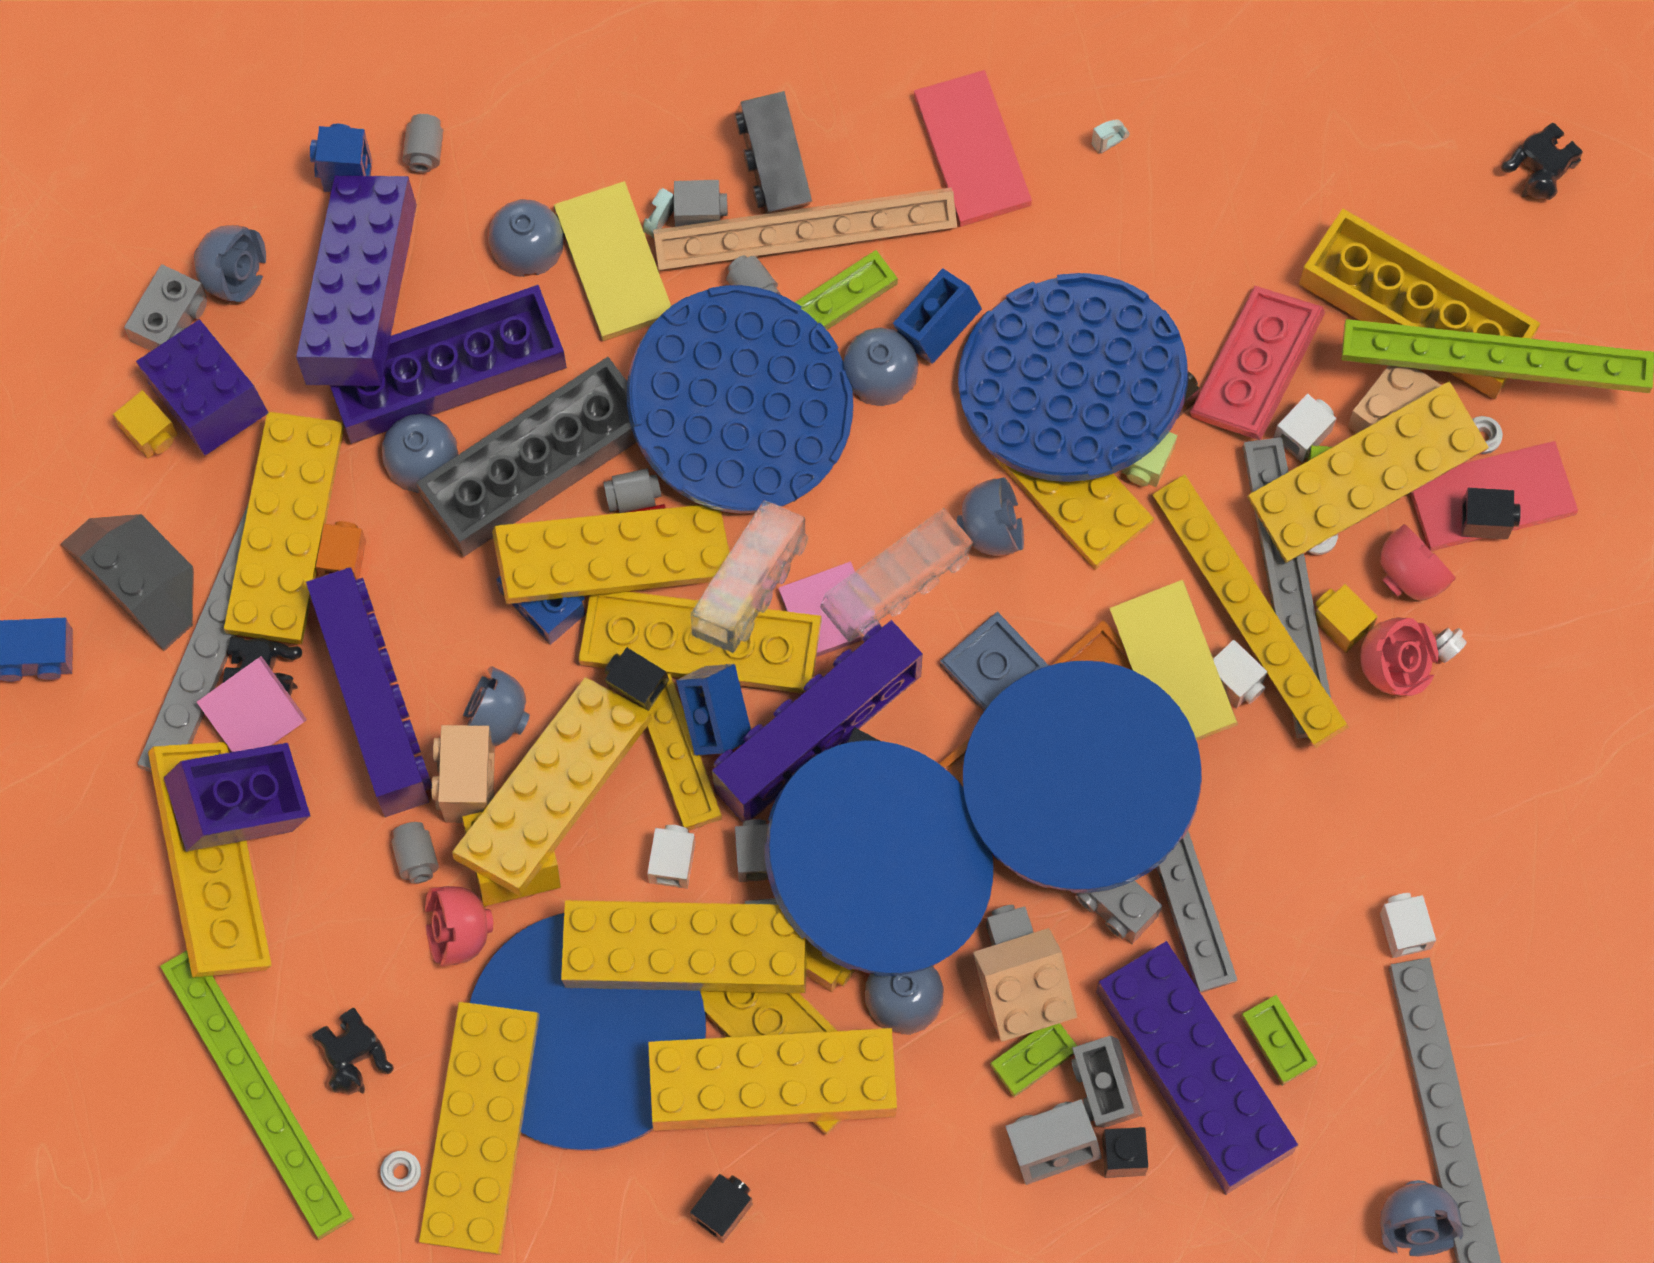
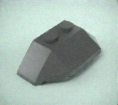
(138, 572)

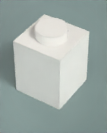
(1305, 426)
(1240, 674)
(671, 857)
(1407, 925)

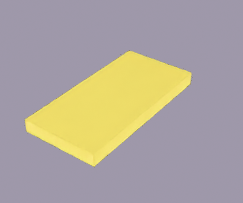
(613, 260)
(1171, 651)

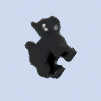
(1545, 160)
(250, 650)
(351, 1047)

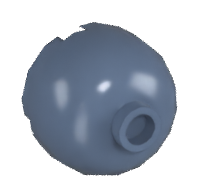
(525, 238)
(229, 262)
(881, 366)
(416, 448)
(991, 518)
(498, 704)
(905, 1001)
(1420, 1219)

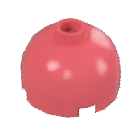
(1413, 566)
(1399, 656)
(457, 924)

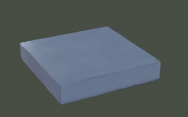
(991, 660)

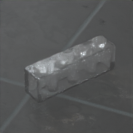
(897, 575)
(749, 577)

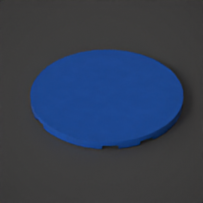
(1073, 377)
(739, 399)
(1082, 776)
(877, 858)
(590, 1045)

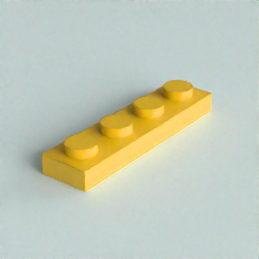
(680, 765)

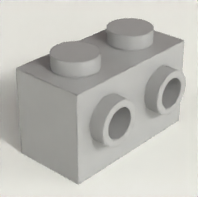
(165, 308)
(1125, 909)
(1106, 1082)
(1053, 1141)

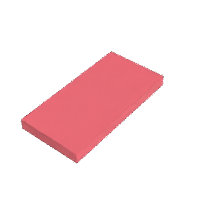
(972, 147)
(1257, 362)
(1531, 472)

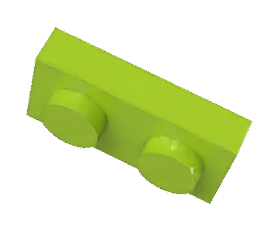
(1279, 1040)
(1033, 1058)

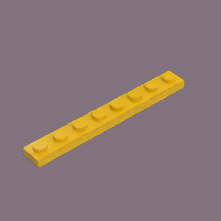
(1250, 611)

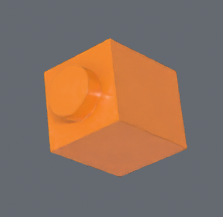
(341, 548)

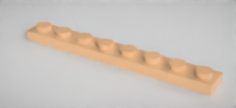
(805, 228)

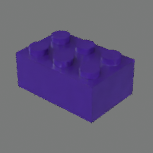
(202, 387)
(236, 796)

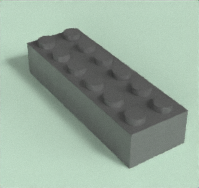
(531, 457)

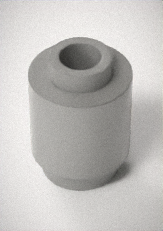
(423, 143)
(751, 272)
(632, 491)
(414, 852)

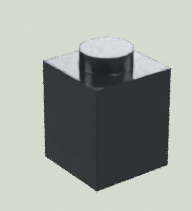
(1489, 513)
(635, 678)
(1125, 1152)
(722, 1206)

